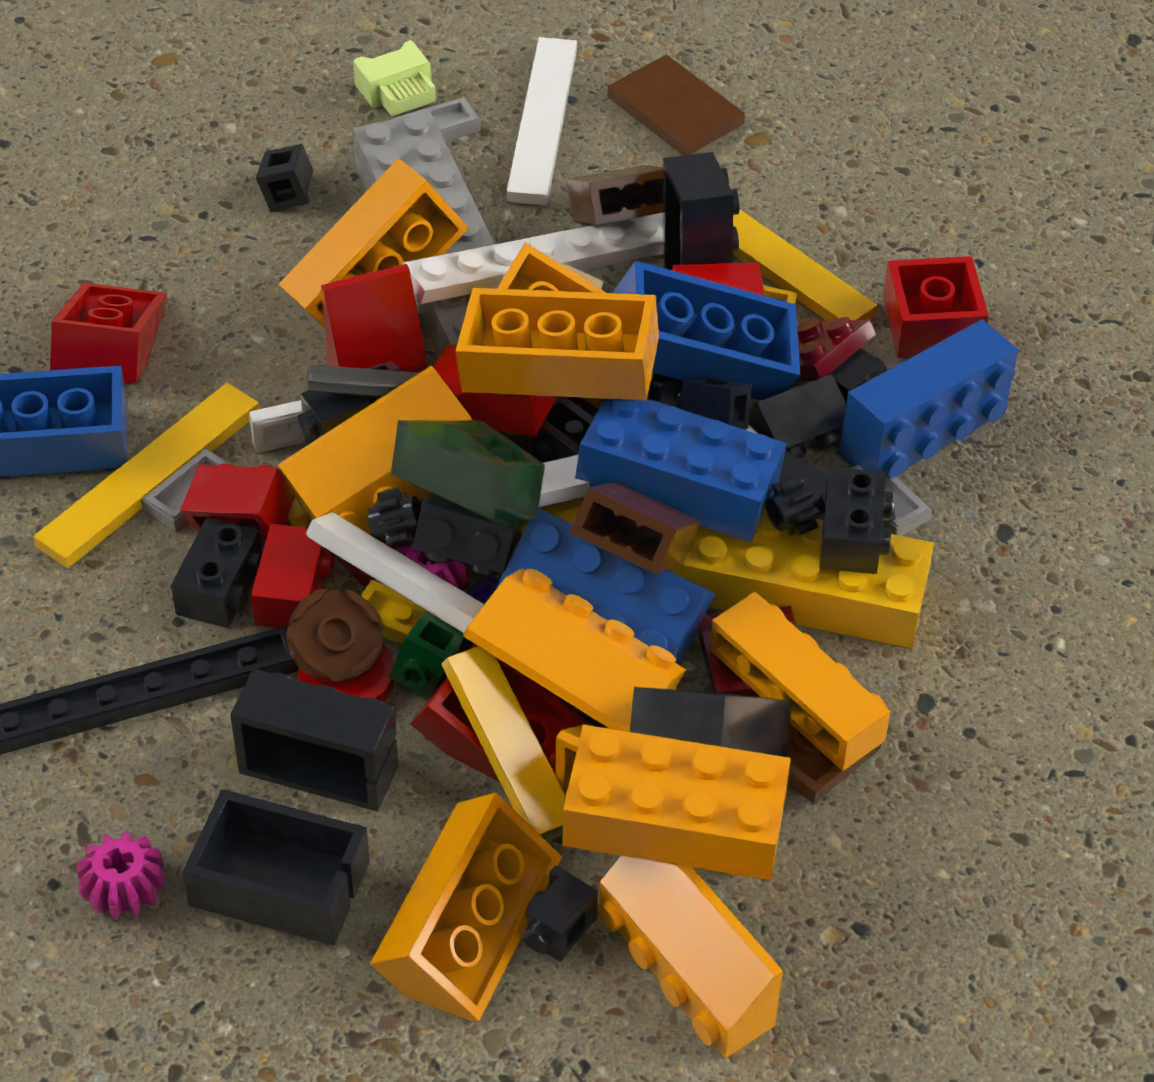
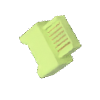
(396, 79)

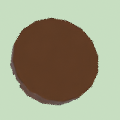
(334, 635)

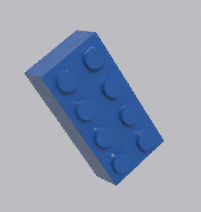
(718, 330)
(928, 401)
(63, 421)
(683, 462)
(657, 607)

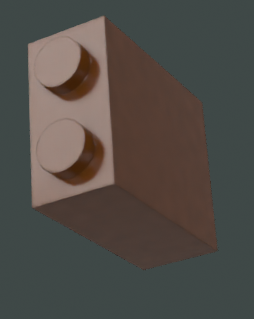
(616, 194)
(635, 527)

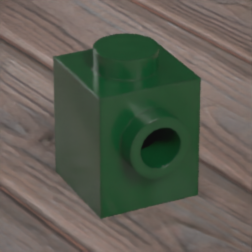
(423, 652)

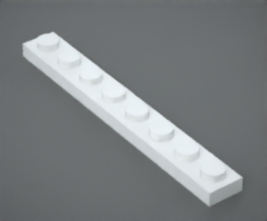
(580, 248)

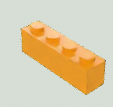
(789, 665)

